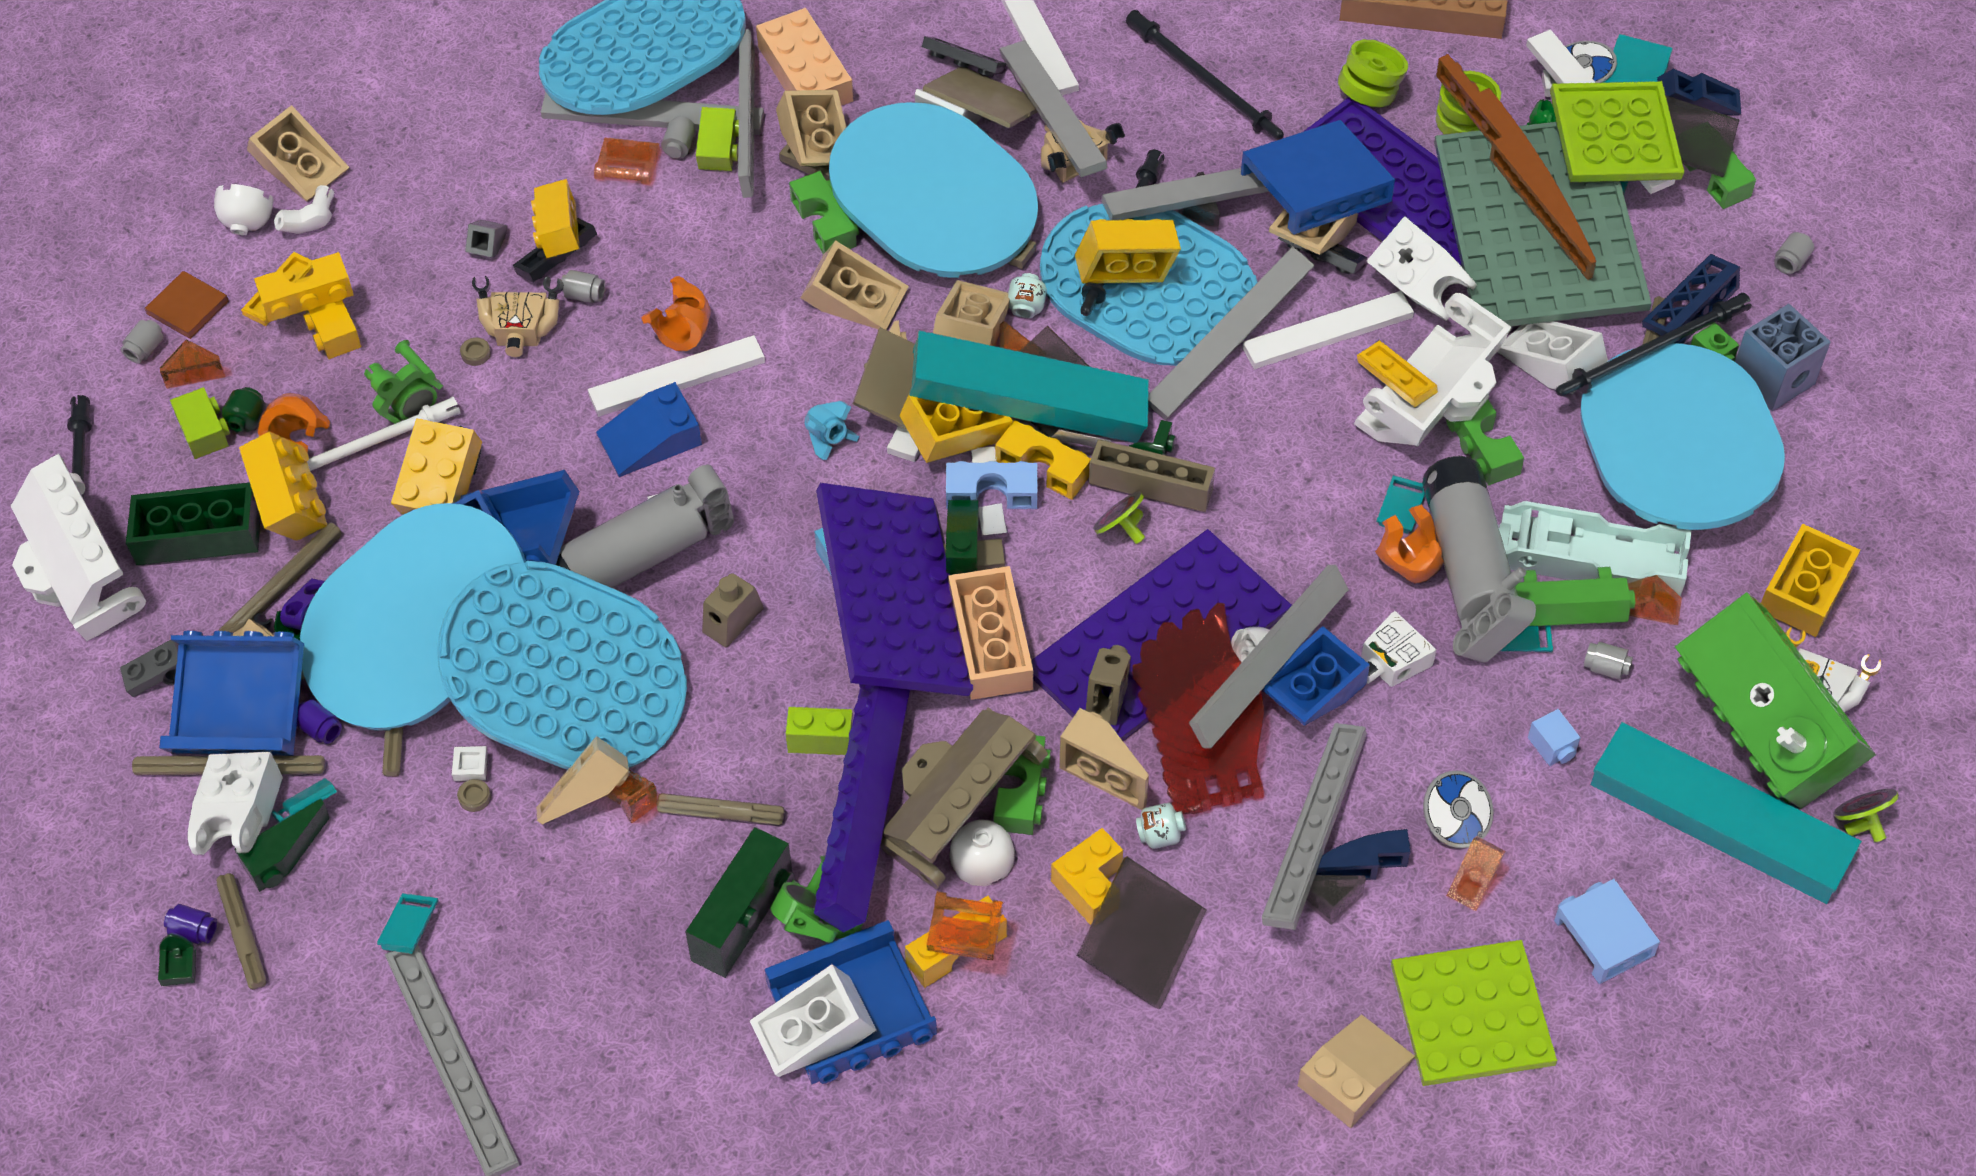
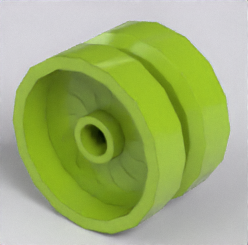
(1372, 73)
(1451, 116)

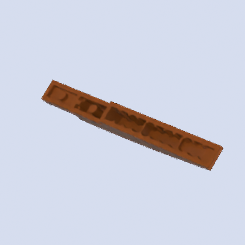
(1519, 163)

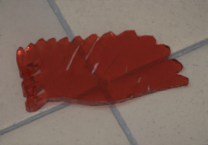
(1175, 682)

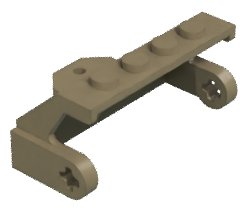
(949, 784)

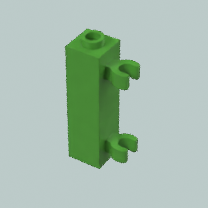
(1578, 600)

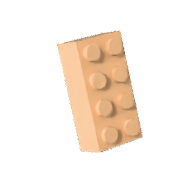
(802, 55)
(991, 632)

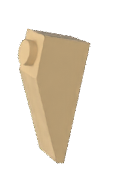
(588, 779)

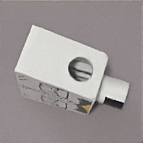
(1396, 651)

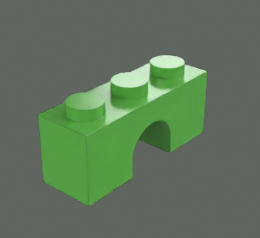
(1734, 186)
(814, 196)
(1497, 457)
(1017, 807)

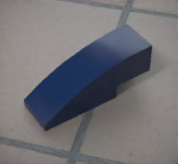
(1702, 91)
(1367, 855)

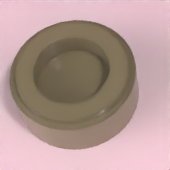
(475, 351)
(473, 795)

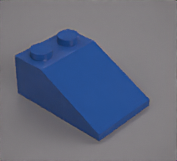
(650, 430)
(1318, 677)

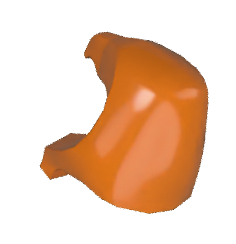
(684, 320)
(292, 413)
(1417, 555)

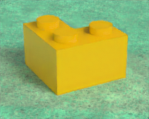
(1084, 872)

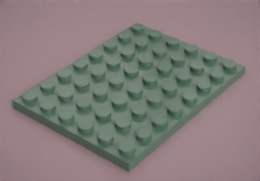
(1512, 255)

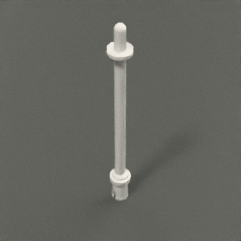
(433, 413)

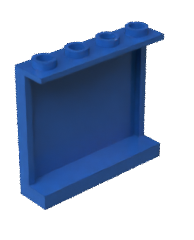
(1320, 175)
(536, 512)
(235, 693)
(883, 986)

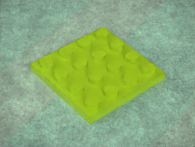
(1616, 131)
(1473, 1012)

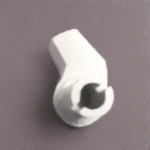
(308, 218)

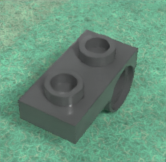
(151, 668)

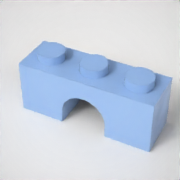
(1014, 480)

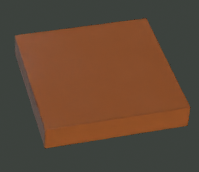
(186, 304)

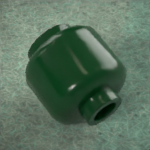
(243, 409)

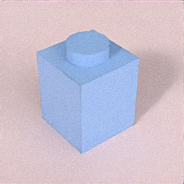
(1554, 738)

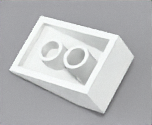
(1553, 351)
(813, 1022)

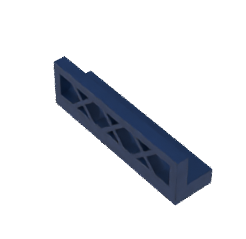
(1718, 288)

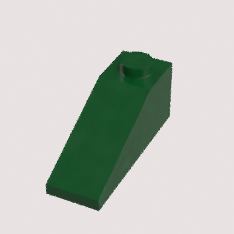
(962, 536)
(283, 845)

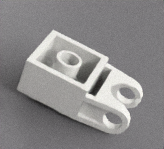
(1426, 274)
(233, 800)

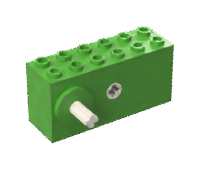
(1773, 702)

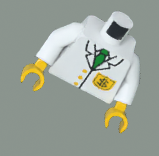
(1838, 678)

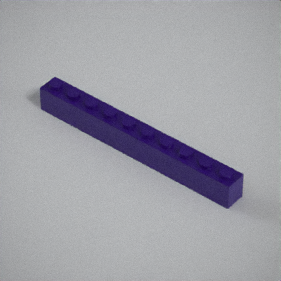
(861, 807)

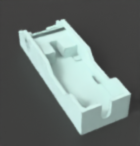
(1630, 551)

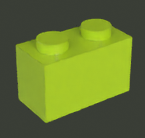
(717, 139)
(200, 423)
(818, 730)

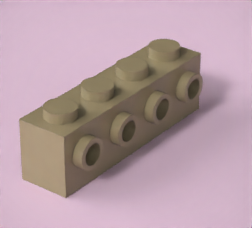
(1152, 474)

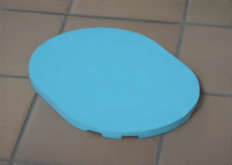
(637, 52)
(933, 189)
(1154, 318)
(1684, 438)
(381, 614)
(560, 660)

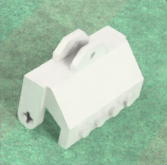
(1457, 368)
(66, 552)

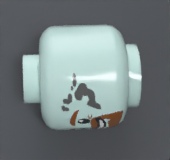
(1027, 295)
(1160, 825)

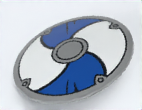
(1595, 58)
(1457, 808)

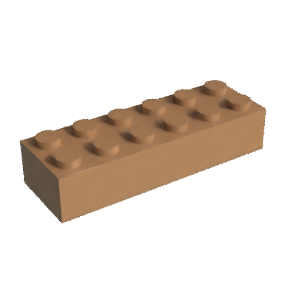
(1462, 17)

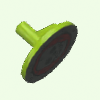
(1119, 514)
(1866, 806)

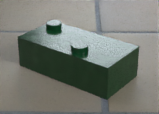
(193, 524)
(739, 902)

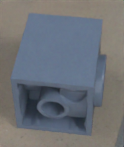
(1783, 355)

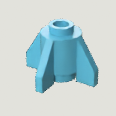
(825, 424)

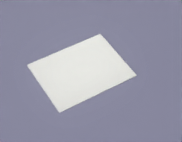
(1076, 438)

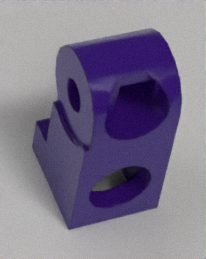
(296, 607)

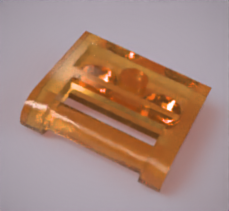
(630, 155)
(964, 936)

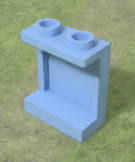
(1608, 929)

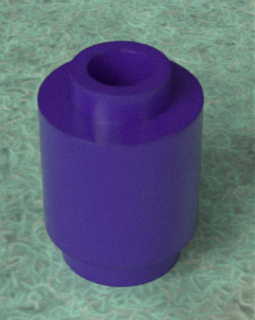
(318, 722)
(191, 923)

